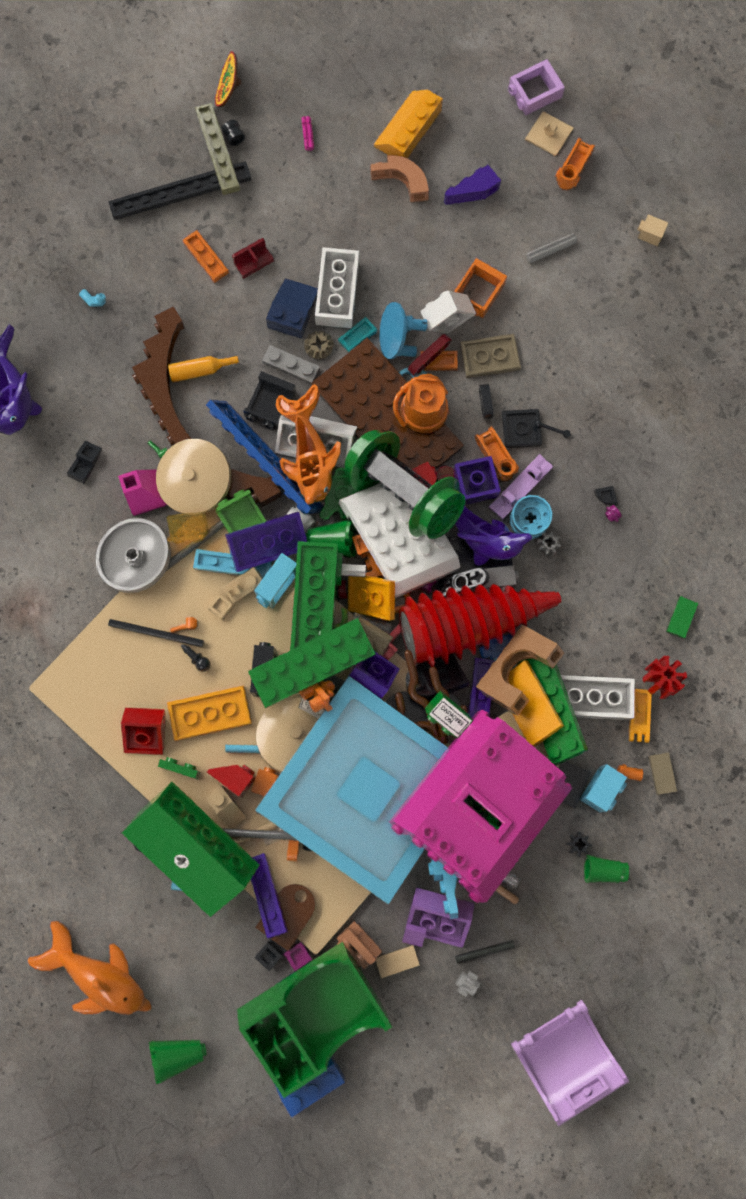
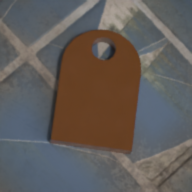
(294, 912)

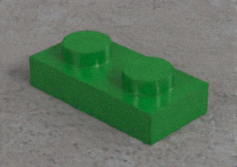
(187, 770)

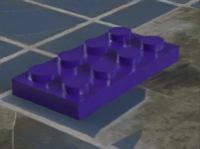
(265, 541)

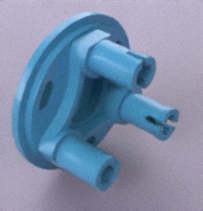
(394, 329)

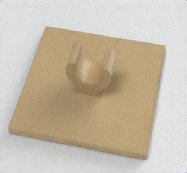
(549, 133)

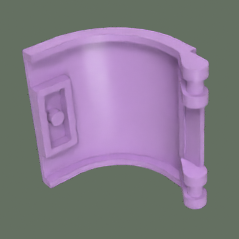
(569, 1063)

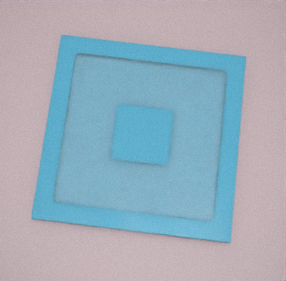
(349, 785)

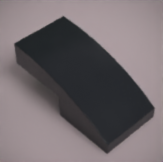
(85, 462)
(270, 954)

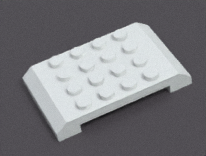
(398, 554)

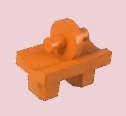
(321, 695)

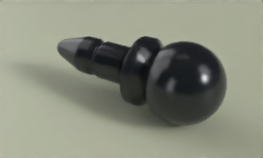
(201, 663)

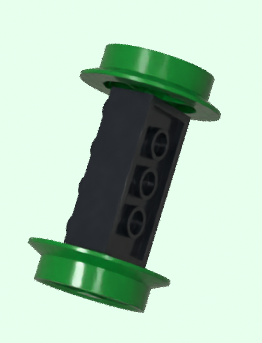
(433, 506)

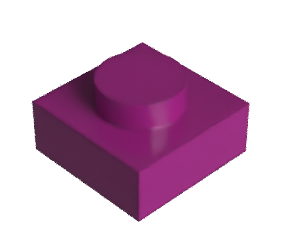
(298, 956)

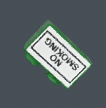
(448, 715)

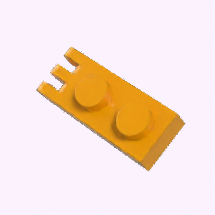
(642, 716)

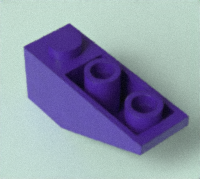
(476, 187)

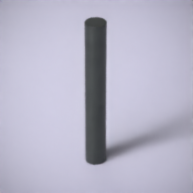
(484, 951)

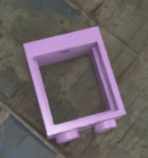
(550, 78)

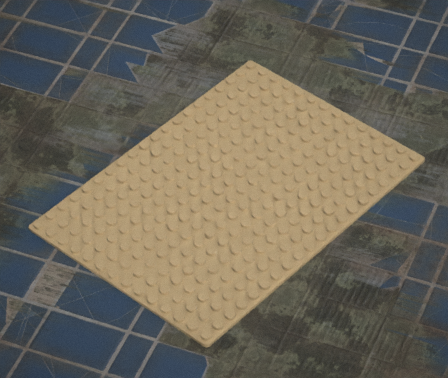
(122, 669)

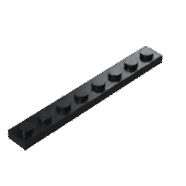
(173, 192)

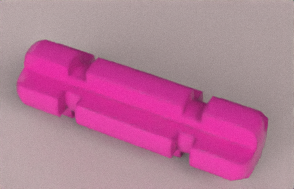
(307, 133)

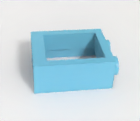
(276, 581)

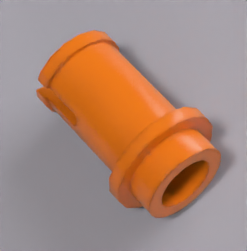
(631, 773)

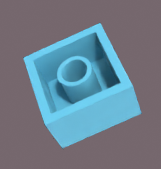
(604, 788)

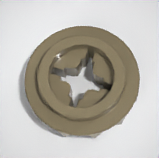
(326, 348)

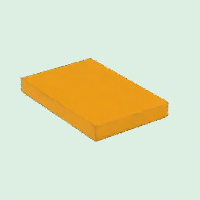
(372, 596)

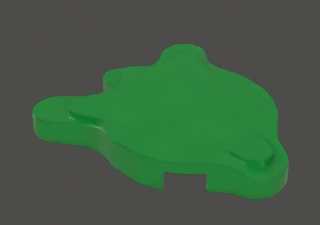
(339, 489)

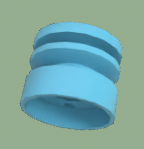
(537, 509)

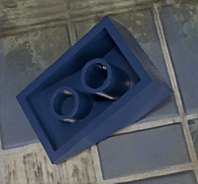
(292, 308)

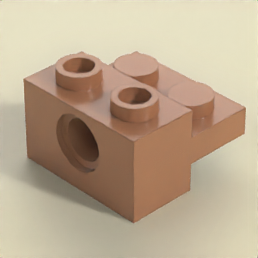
(366, 951)

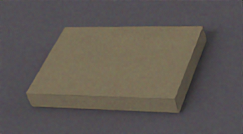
(490, 356)

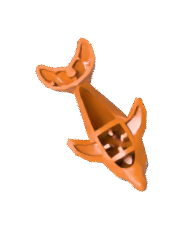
(313, 461)
(103, 982)

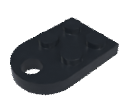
(450, 677)

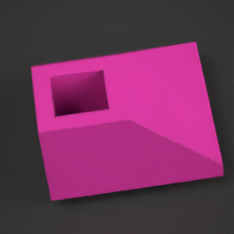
(141, 491)

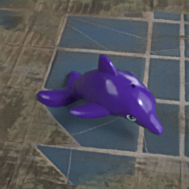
(14, 394)
(489, 539)

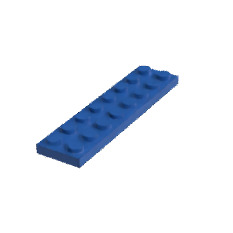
(261, 452)

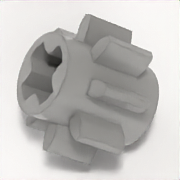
(553, 542)
(467, 983)

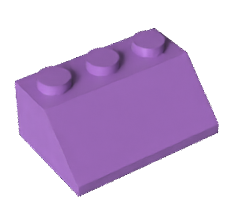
(429, 913)

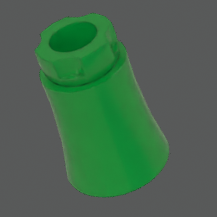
(605, 870)

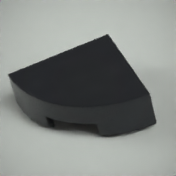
(606, 495)

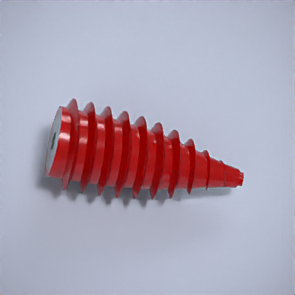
(468, 619)

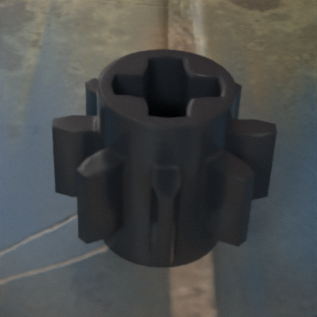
(581, 849)

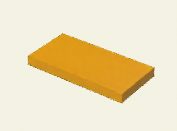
(209, 713)
(538, 717)

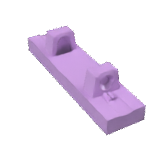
(520, 487)

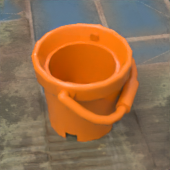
(424, 405)

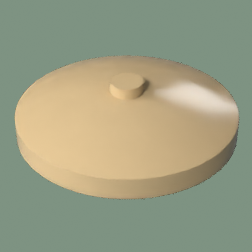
(193, 476)
(282, 732)

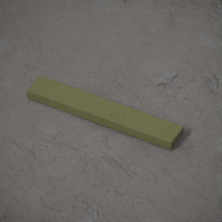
(217, 149)

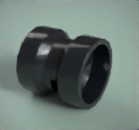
(232, 130)

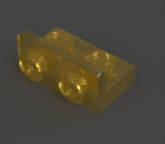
(187, 527)

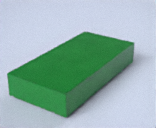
(682, 617)

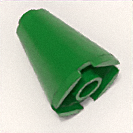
(335, 533)
(174, 1057)

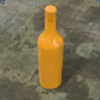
(198, 367)

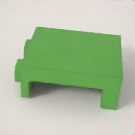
(239, 512)

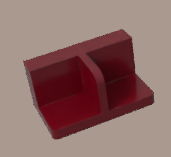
(252, 258)

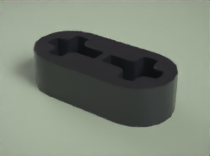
(486, 401)

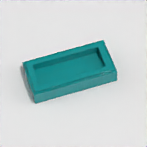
(357, 334)

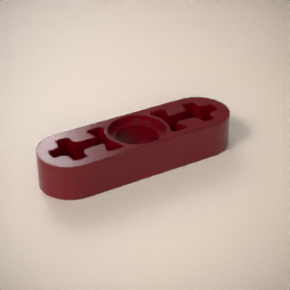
(429, 354)

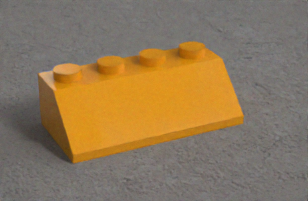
(409, 123)

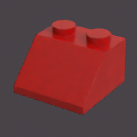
(143, 730)
(234, 777)

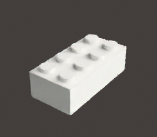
(337, 287)
(601, 697)

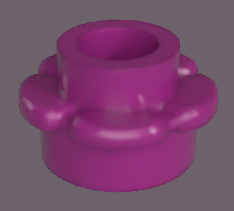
(613, 513)

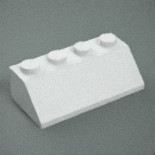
(328, 431)

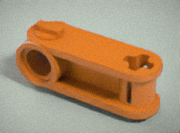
(574, 165)
(491, 445)

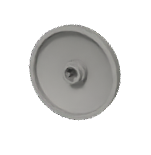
(133, 555)

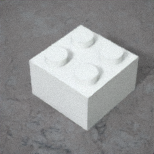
(448, 312)

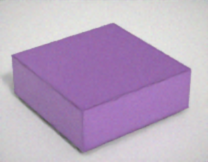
(414, 935)

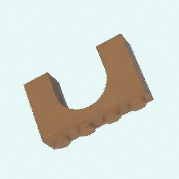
(522, 646)

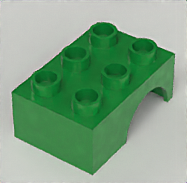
(309, 1017)

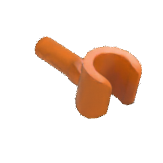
(191, 623)

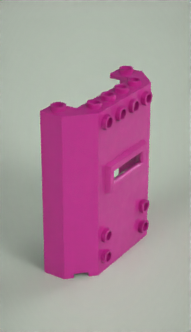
(502, 776)

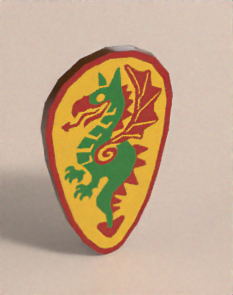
(228, 80)

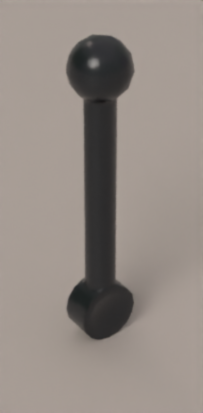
(566, 433)

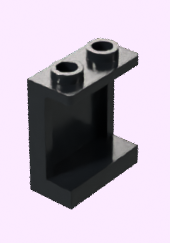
(263, 402)

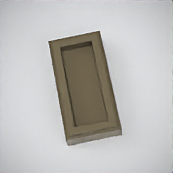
(662, 773)

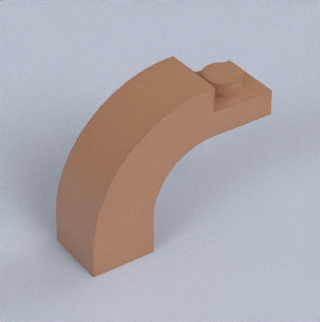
(405, 171)

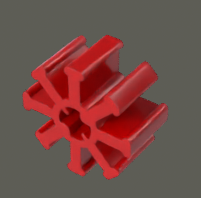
(664, 677)

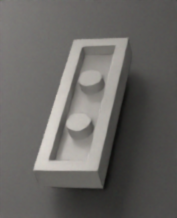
(290, 364)

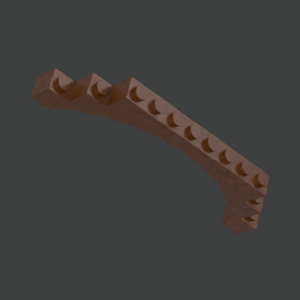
(155, 380)

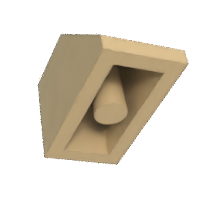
(225, 807)

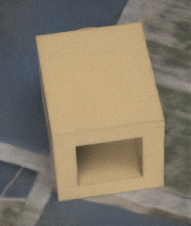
(652, 230)

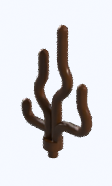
(435, 729)

